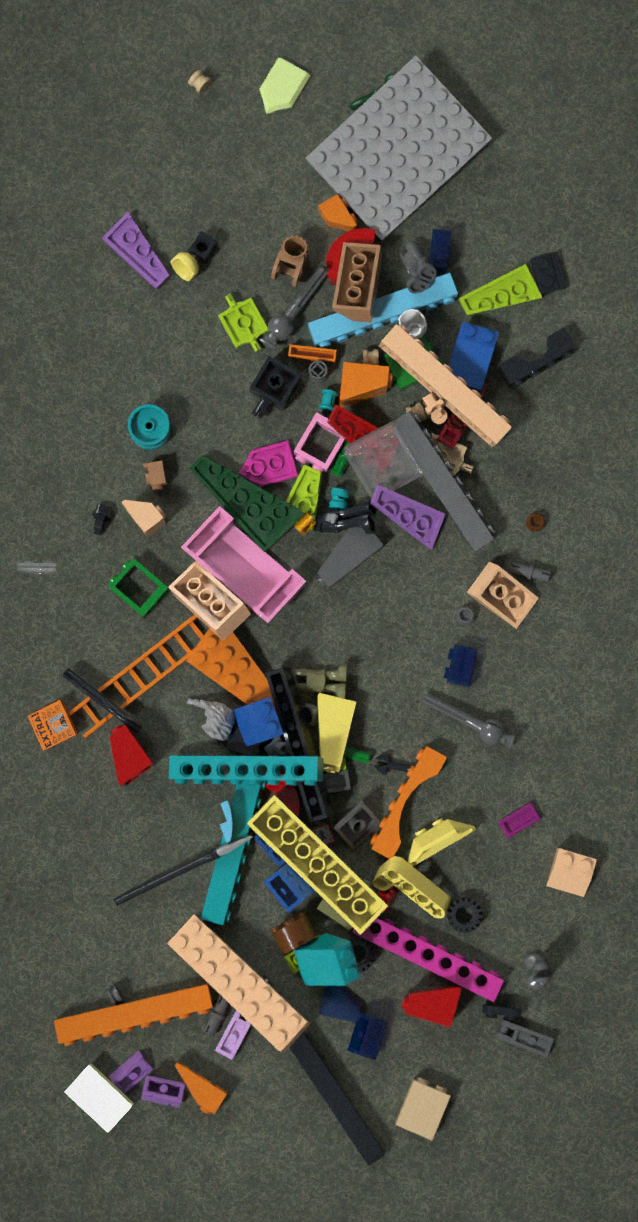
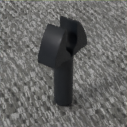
(391, 765)

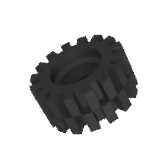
(476, 915)
(369, 952)

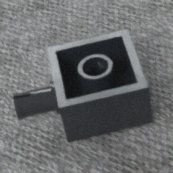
(268, 394)

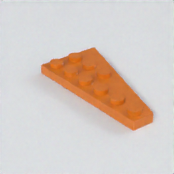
(230, 667)

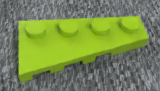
(504, 291)

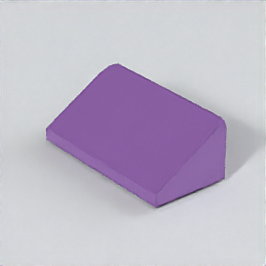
(131, 1072)

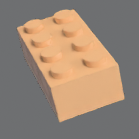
(209, 600)

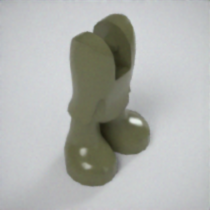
(317, 681)

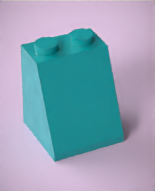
(327, 961)

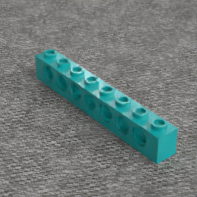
(179, 769)

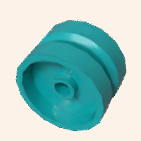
(144, 417)

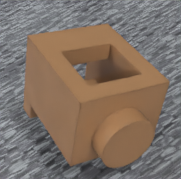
(155, 475)

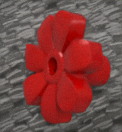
(388, 897)

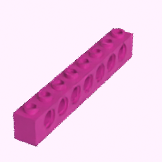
(488, 990)

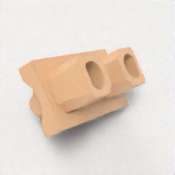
(434, 409)

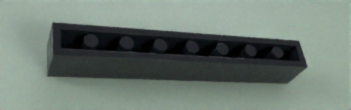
(298, 739)

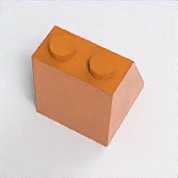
(363, 382)

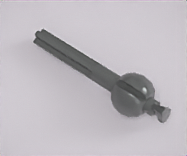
(281, 326)
(490, 731)

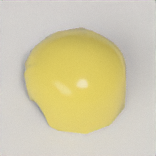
(185, 265)

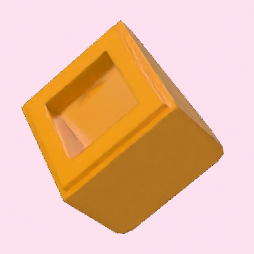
(305, 524)

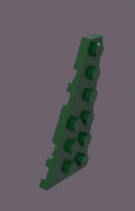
(254, 508)

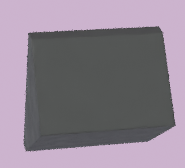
(357, 825)

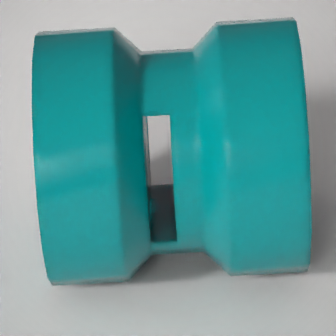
(339, 498)

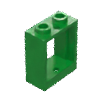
(153, 600)

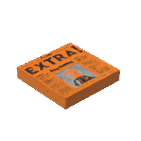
(52, 725)

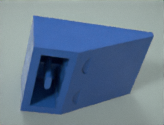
(288, 887)

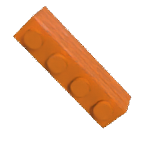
(312, 353)

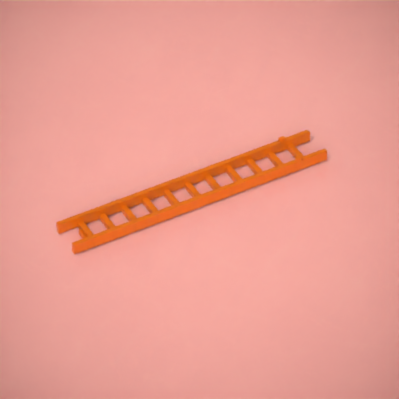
(145, 656)

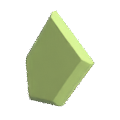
(282, 86)

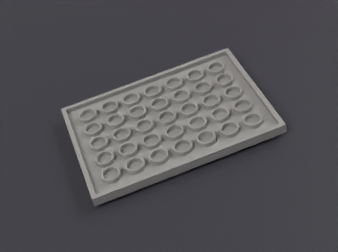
(398, 148)

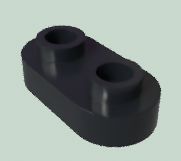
(509, 1012)

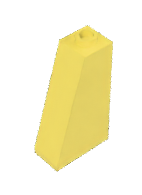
(333, 726)

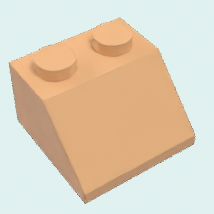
(147, 516)
(571, 872)

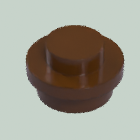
(535, 522)

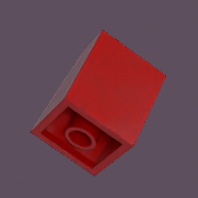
(128, 755)
(433, 1004)

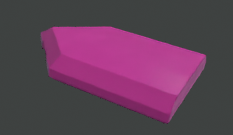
(270, 464)

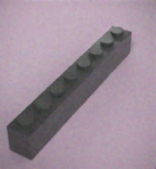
(445, 483)

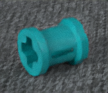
(328, 400)

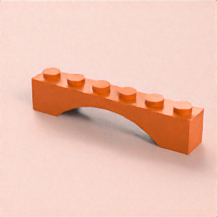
(389, 838)

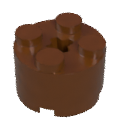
(293, 932)

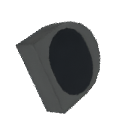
(311, 714)

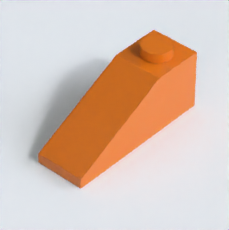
(204, 1091)

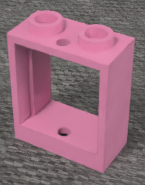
(303, 457)

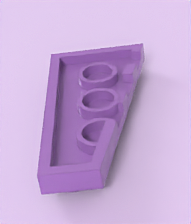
(132, 246)
(412, 516)

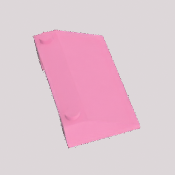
(243, 566)

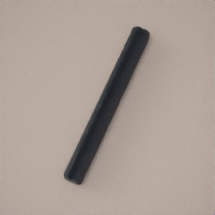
(102, 700)

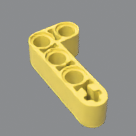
(413, 884)

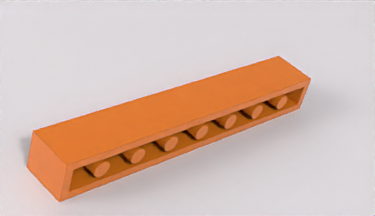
(133, 1013)

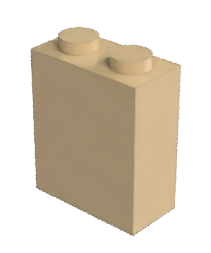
(423, 1108)

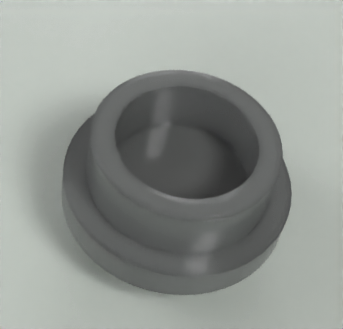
(465, 616)

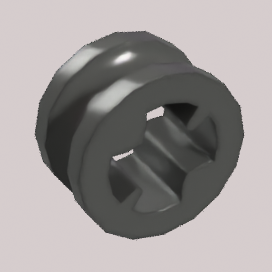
(114, 995)

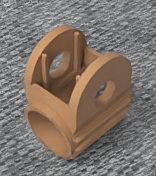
(292, 243)

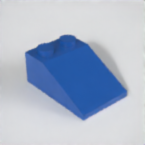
(473, 354)

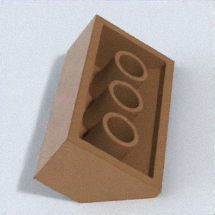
(357, 281)

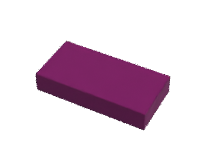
(519, 820)

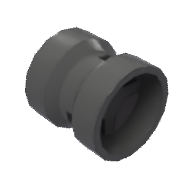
(317, 375)

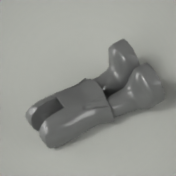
(417, 268)
(539, 968)

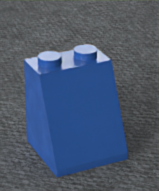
(258, 721)

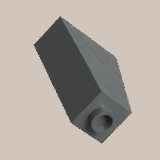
(347, 556)

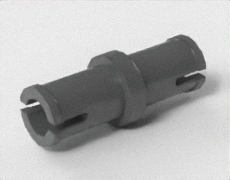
(530, 571)
(216, 1016)

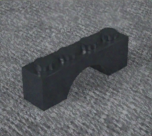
(516, 370)

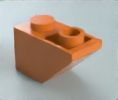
(336, 215)

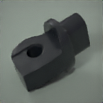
(101, 515)

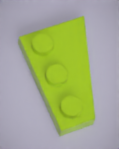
(306, 491)

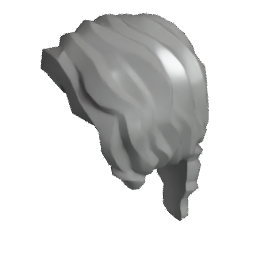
(219, 718)

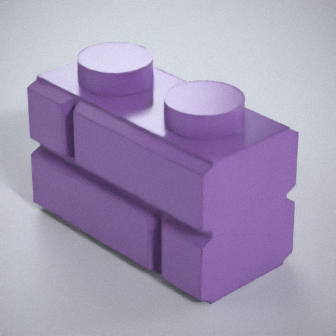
(162, 1091)

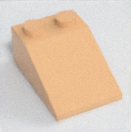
(502, 594)

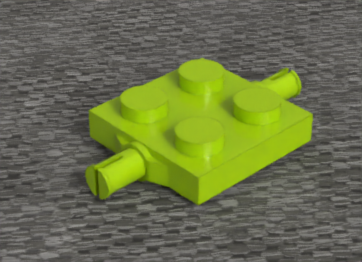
(243, 323)

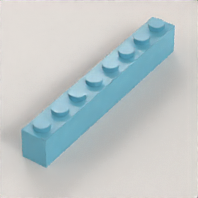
(386, 310)

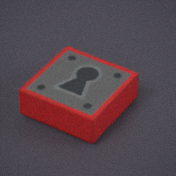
(324, 834)

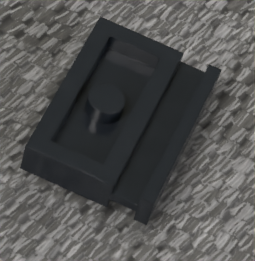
(548, 273)

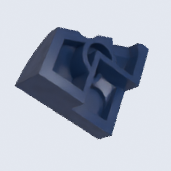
(339, 1004)

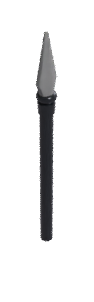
(208, 857)

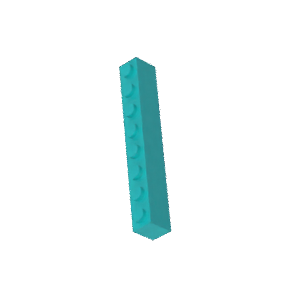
(226, 868)

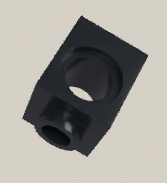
(203, 240)

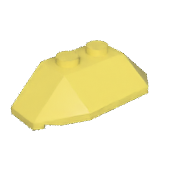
(436, 839)

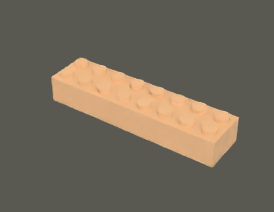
(443, 384)
(239, 983)

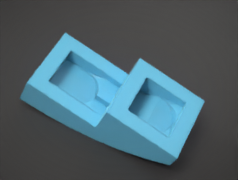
(227, 827)

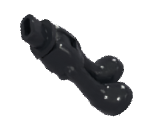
(334, 522)

